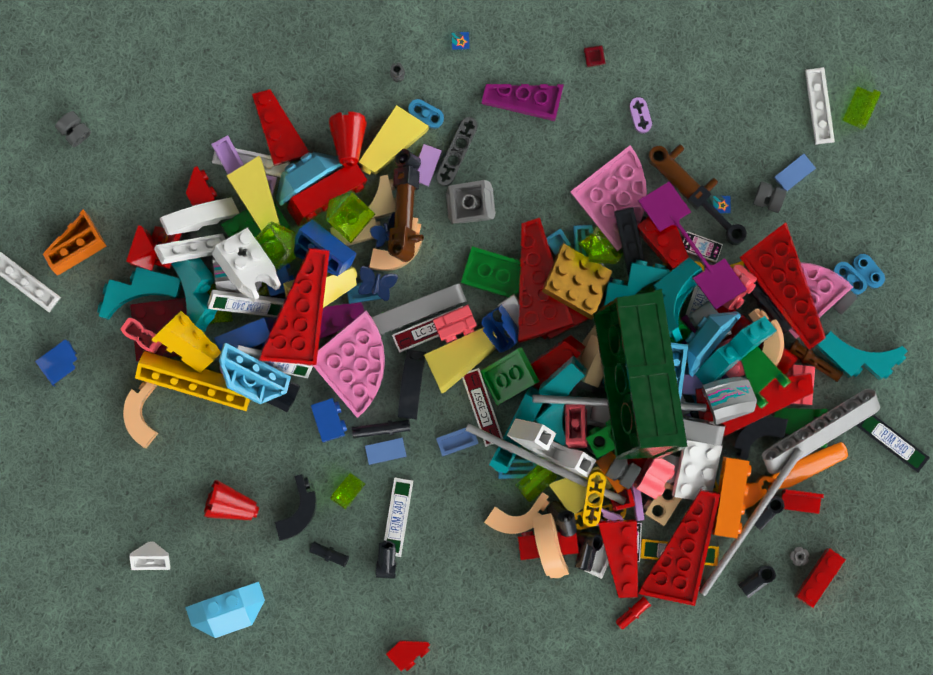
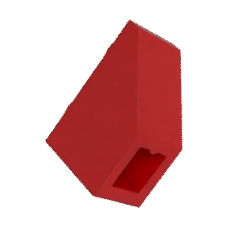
(198, 189)
(406, 652)

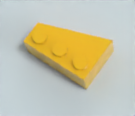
(188, 341)

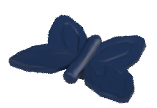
(381, 233)
(376, 285)

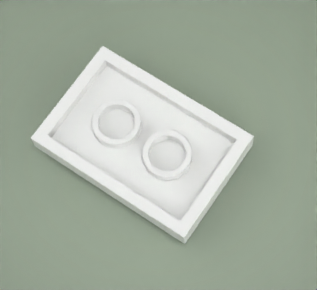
(696, 469)

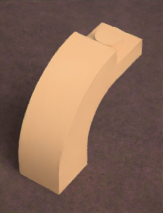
(383, 261)
(774, 345)
(133, 415)
(516, 524)
(548, 546)

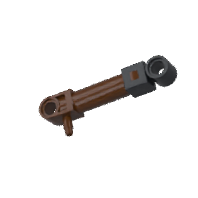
(406, 180)

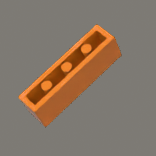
(732, 492)

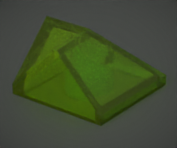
(348, 215)
(277, 244)
(599, 248)

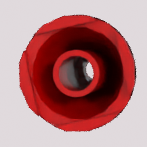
(348, 136)
(229, 504)

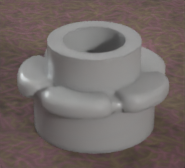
(799, 561)

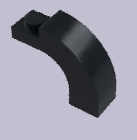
(411, 384)
(763, 427)
(302, 518)

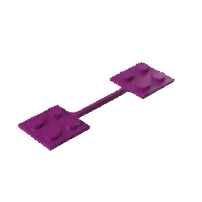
(717, 281)

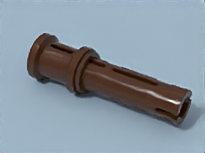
(809, 357)

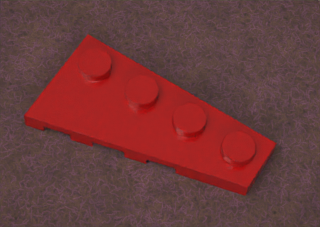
(279, 132)
(621, 550)

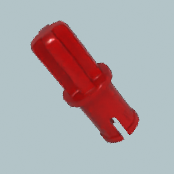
(633, 613)

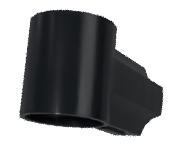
(769, 513)
(564, 519)
(588, 544)
(386, 560)
(755, 581)

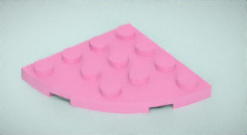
(610, 189)
(824, 287)
(354, 363)

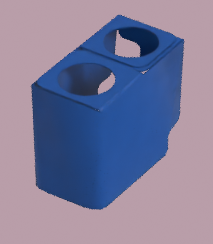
(498, 327)
(58, 361)

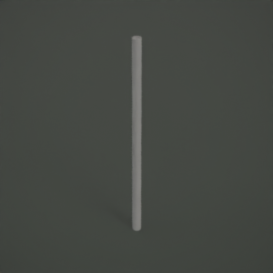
(600, 402)
(541, 462)
(751, 521)

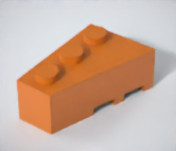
(74, 245)

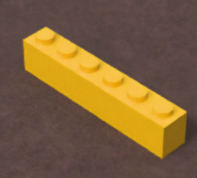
(185, 379)

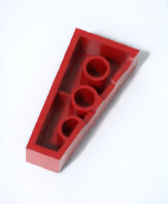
(316, 198)

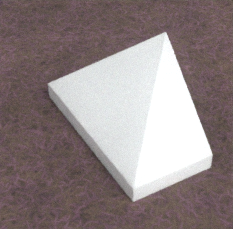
(149, 557)

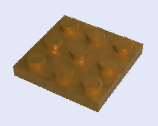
(577, 281)

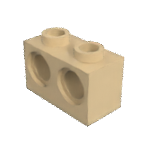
(667, 506)

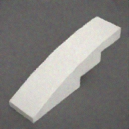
(199, 215)

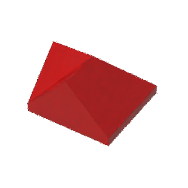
(142, 250)

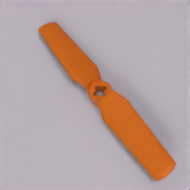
(801, 471)

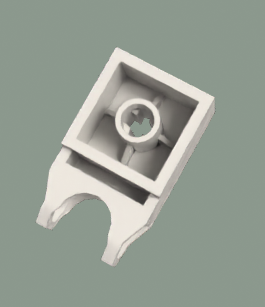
(246, 263)

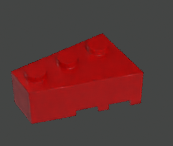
(666, 243)
(554, 358)

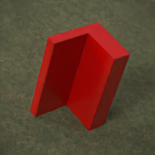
(802, 501)

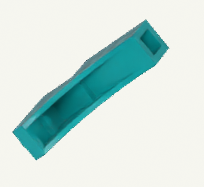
(639, 277)
(196, 282)
(143, 284)
(675, 289)
(731, 353)
(851, 359)
(559, 384)
(527, 411)

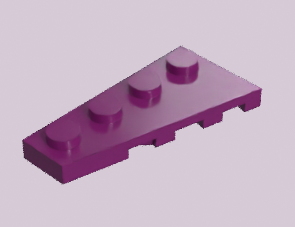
(525, 99)
(339, 317)

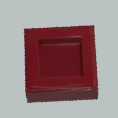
(594, 56)

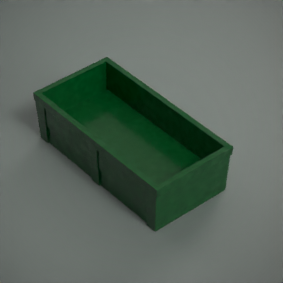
(640, 377)

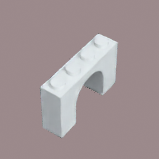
(540, 441)

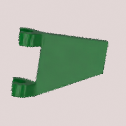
(761, 372)
(799, 418)

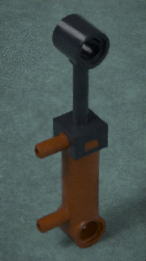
(691, 190)

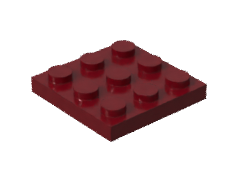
(155, 317)

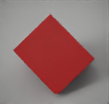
(629, 503)

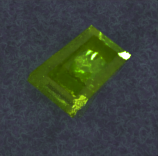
(347, 491)

